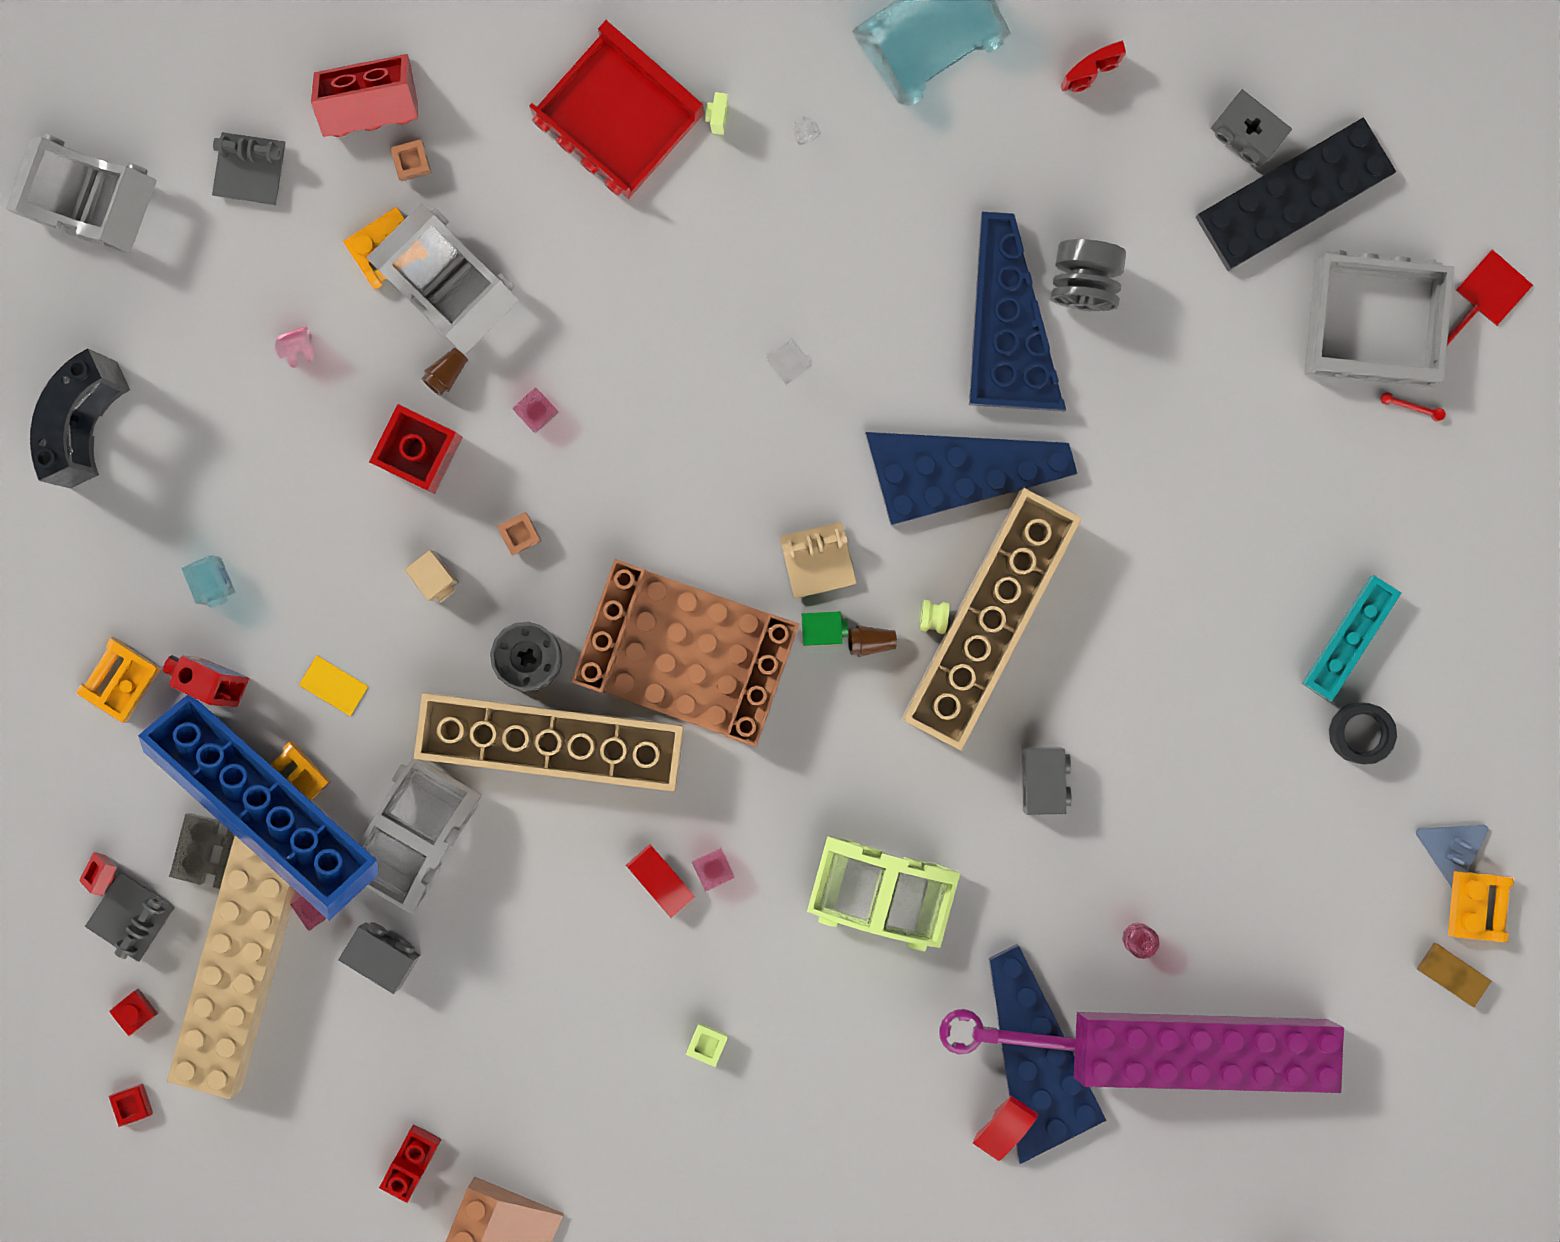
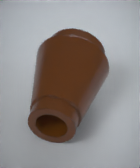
(445, 371)
(870, 640)

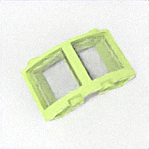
(882, 897)

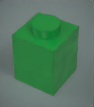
(823, 628)

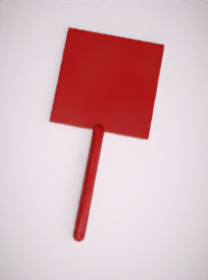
(1492, 289)

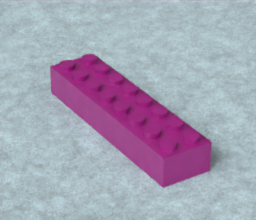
(1208, 1052)

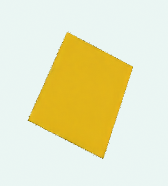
(333, 685)

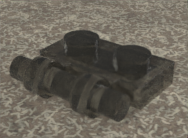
(195, 850)

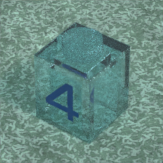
(208, 581)

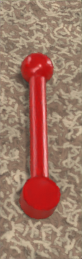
(1436, 414)

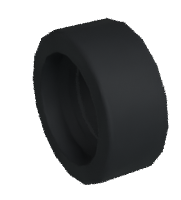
(1386, 742)

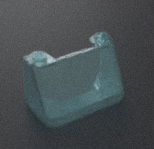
(922, 38)

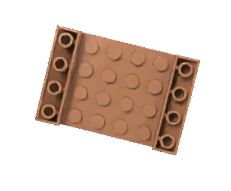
(685, 652)

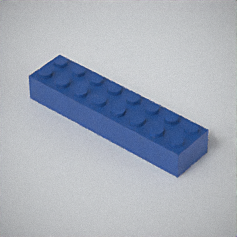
(259, 806)

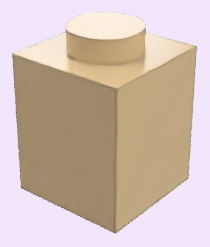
(432, 577)

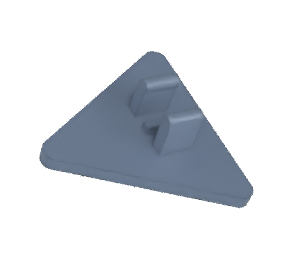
(1452, 847)

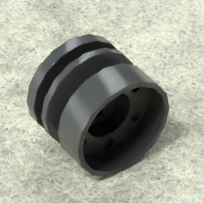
(1088, 275)
(521, 638)

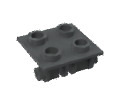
(248, 168)
(129, 917)

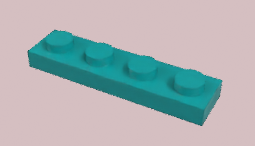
(1351, 638)

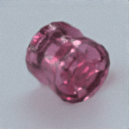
(1136, 935)

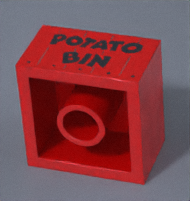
(416, 448)

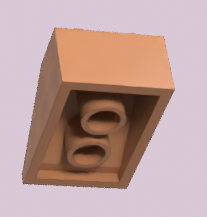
(501, 1216)

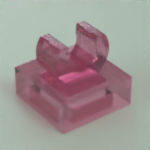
(292, 343)

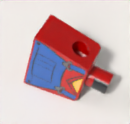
(205, 680)

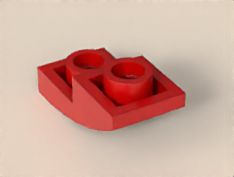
(1086, 71)
(660, 881)
(1005, 1129)
(410, 1163)

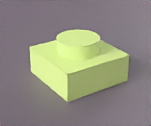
(717, 113)
(707, 1044)

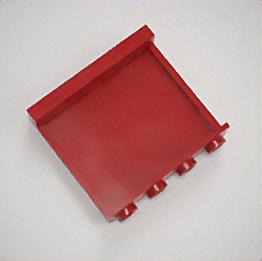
(618, 112)

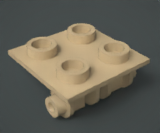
(818, 560)

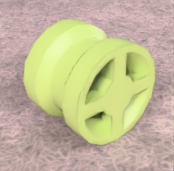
(934, 616)

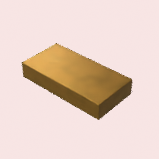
(1454, 974)

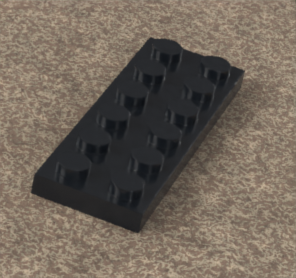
(1295, 194)

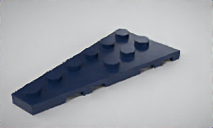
(1009, 337)
(946, 472)
(1034, 1074)

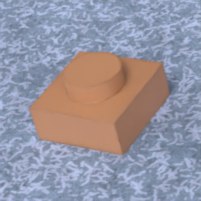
(411, 160)
(519, 533)

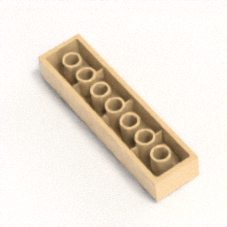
(991, 618)
(549, 741)
(233, 976)

